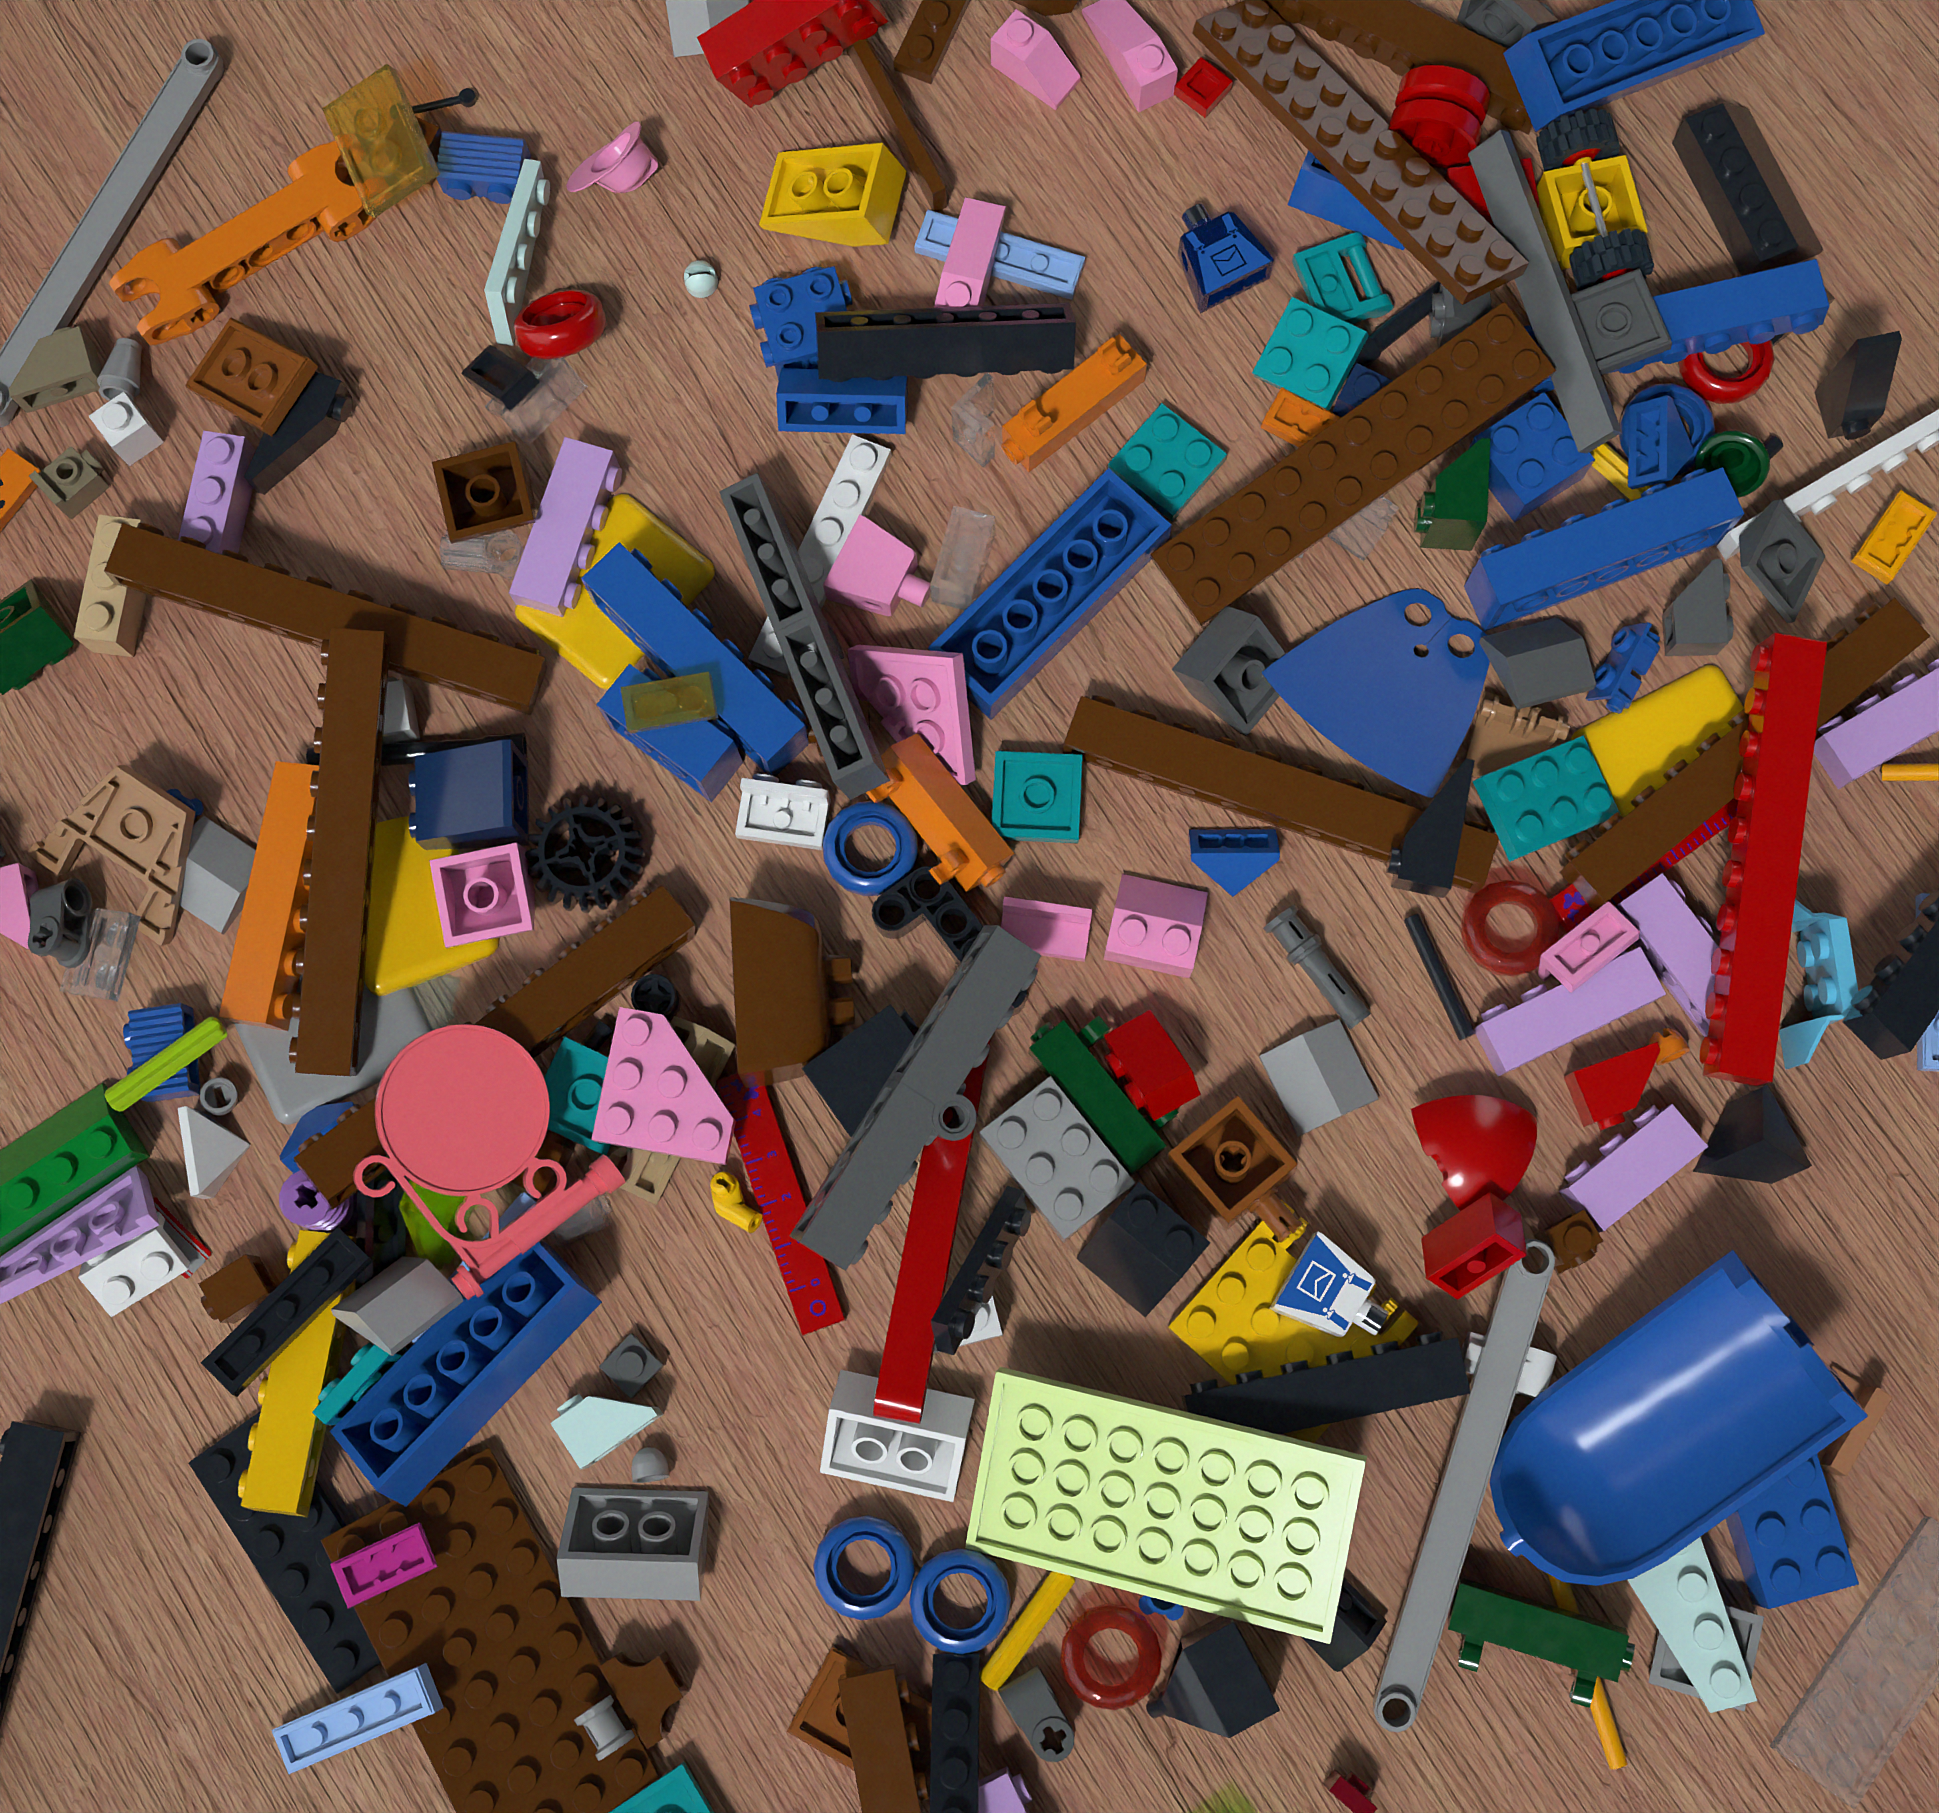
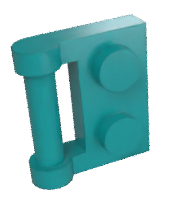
(1329, 285)

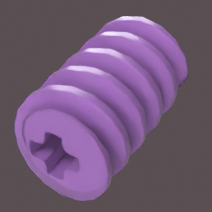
(307, 1208)

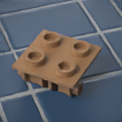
(1511, 735)

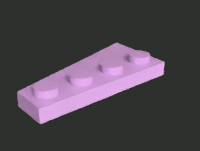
(87, 1230)

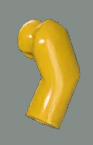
(730, 1203)

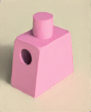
(875, 571)

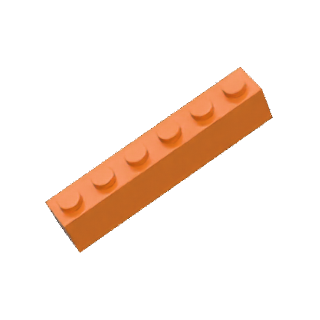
(269, 932)

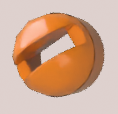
(1672, 1045)

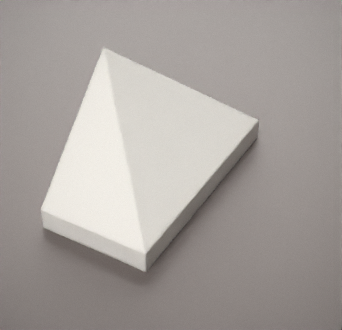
(209, 1152)

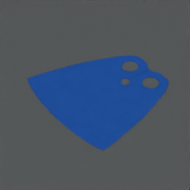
(1378, 697)

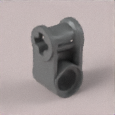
(59, 918)
(1035, 1708)

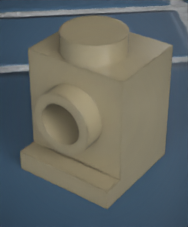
(71, 481)

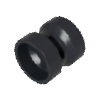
(652, 991)

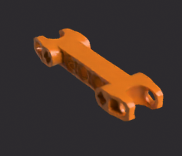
(242, 246)

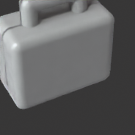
(386, 1028)

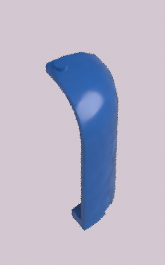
(1666, 1431)

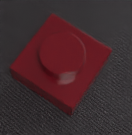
(1350, 1791)

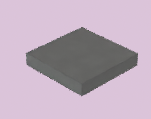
(1621, 321)

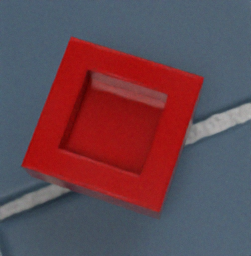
(1203, 87)

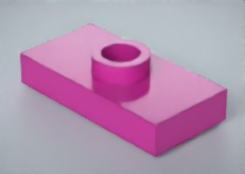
(384, 1565)

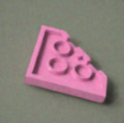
(919, 695)
(659, 1095)

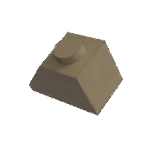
(57, 370)

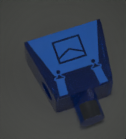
(1220, 257)

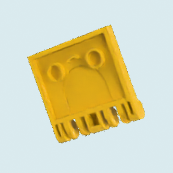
(1238, 1332)

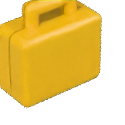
(586, 633)
(1659, 732)
(404, 916)

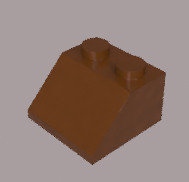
(484, 491)

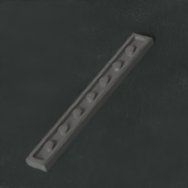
(1545, 293)

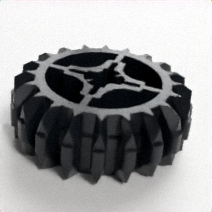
(567, 859)

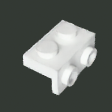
(783, 812)
(133, 1269)

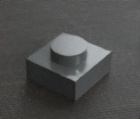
(632, 1365)

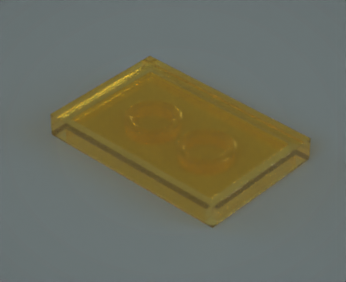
(380, 141)

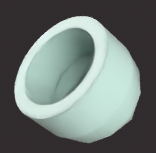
(700, 284)

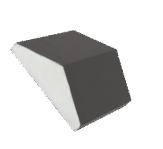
(1780, 558)
(1540, 662)

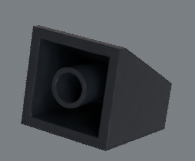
(859, 1065)
(1143, 1250)

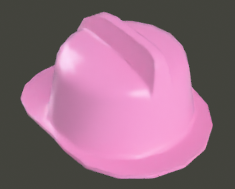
(618, 165)

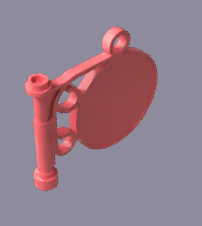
(465, 1118)

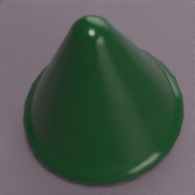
(1740, 455)

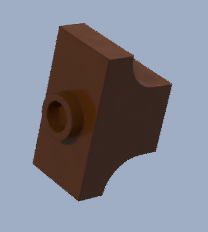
(644, 1693)

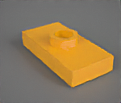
(1893, 537)

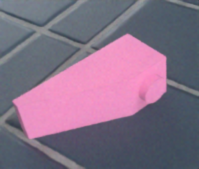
(1133, 52)
(971, 255)

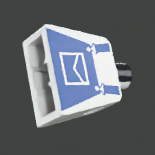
(1329, 1291)

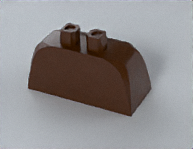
(783, 990)

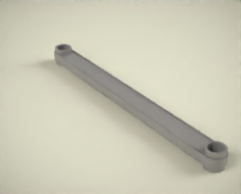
(111, 210)
(1462, 1488)

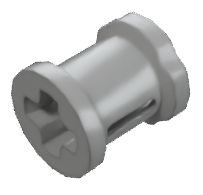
(604, 1727)

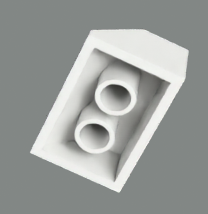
(895, 1452)

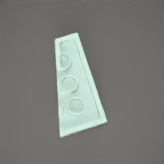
(514, 251)
(1695, 1625)

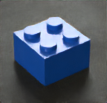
(1532, 457)

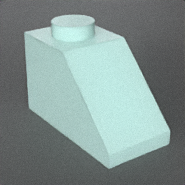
(599, 1425)

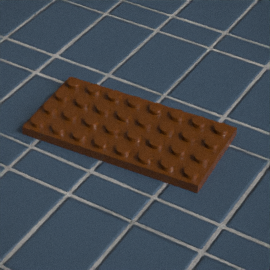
(498, 1651)

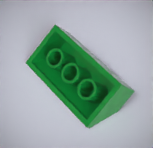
(63, 1164)

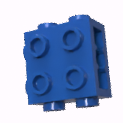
(788, 315)

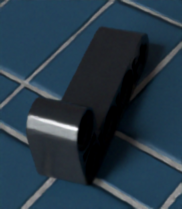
(933, 912)

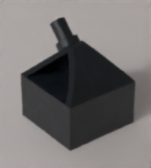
(1215, 1682)

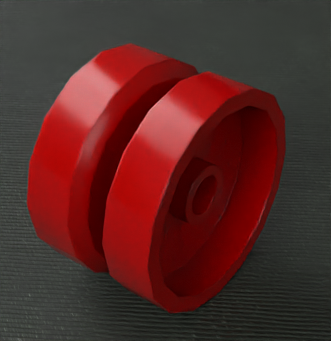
(1440, 113)

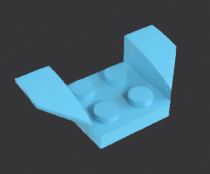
(1830, 976)

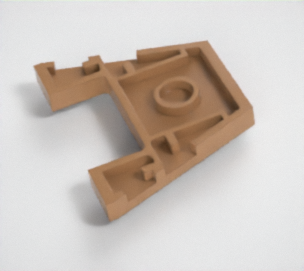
(136, 829)

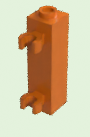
(1073, 403)
(942, 815)

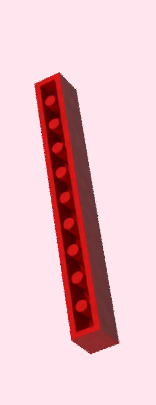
(1763, 860)

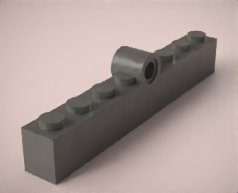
(804, 637)
(915, 1097)

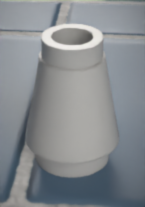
(121, 370)

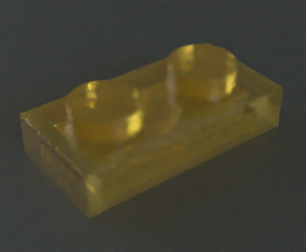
(669, 702)

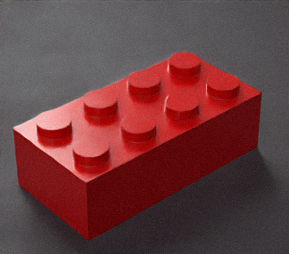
(783, 40)

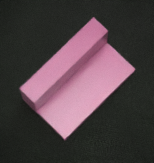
(1048, 927)
(1588, 947)

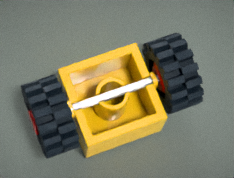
(1591, 200)

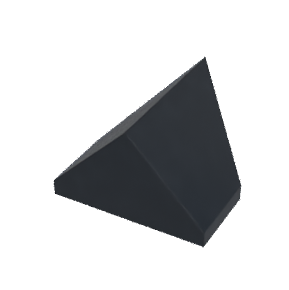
(1753, 1142)

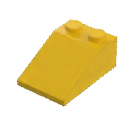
(835, 194)

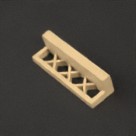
(647, 1171)

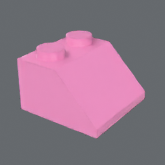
(484, 894)
(1156, 926)

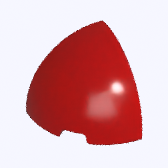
(1477, 1144)

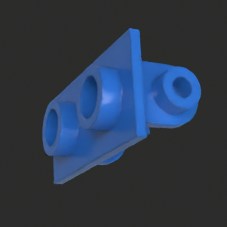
(1631, 649)

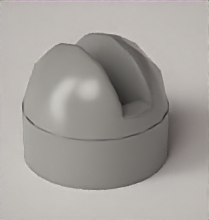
(229, 1094)
(649, 1466)

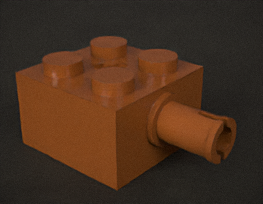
(1230, 1193)

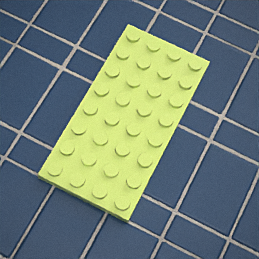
(1166, 1503)

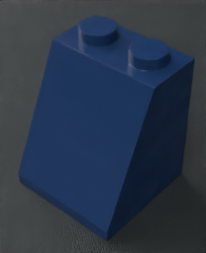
(470, 797)

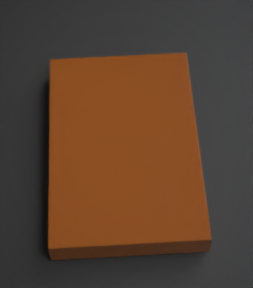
(251, 376)
(822, 1720)

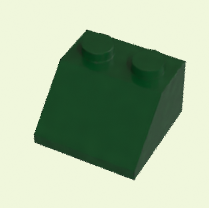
(1457, 502)
(29, 636)

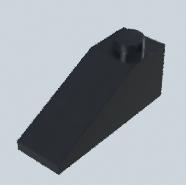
(1858, 386)
(301, 433)
(1430, 848)

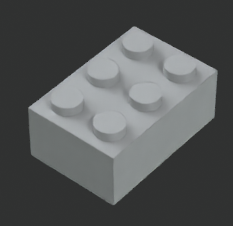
(1056, 1159)

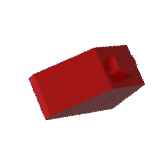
(1611, 1086)

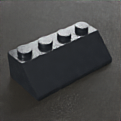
(1744, 190)

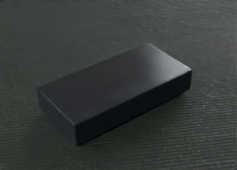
(500, 377)

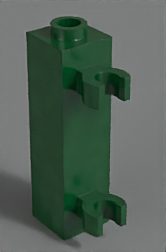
(1095, 1094)
(1540, 1631)

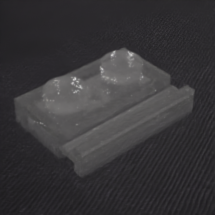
(106, 964)

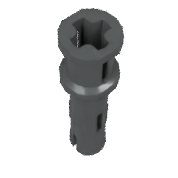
(1306, 950)

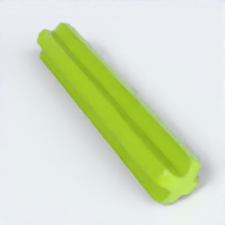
(165, 1064)

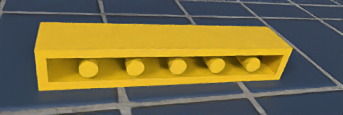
(288, 1435)

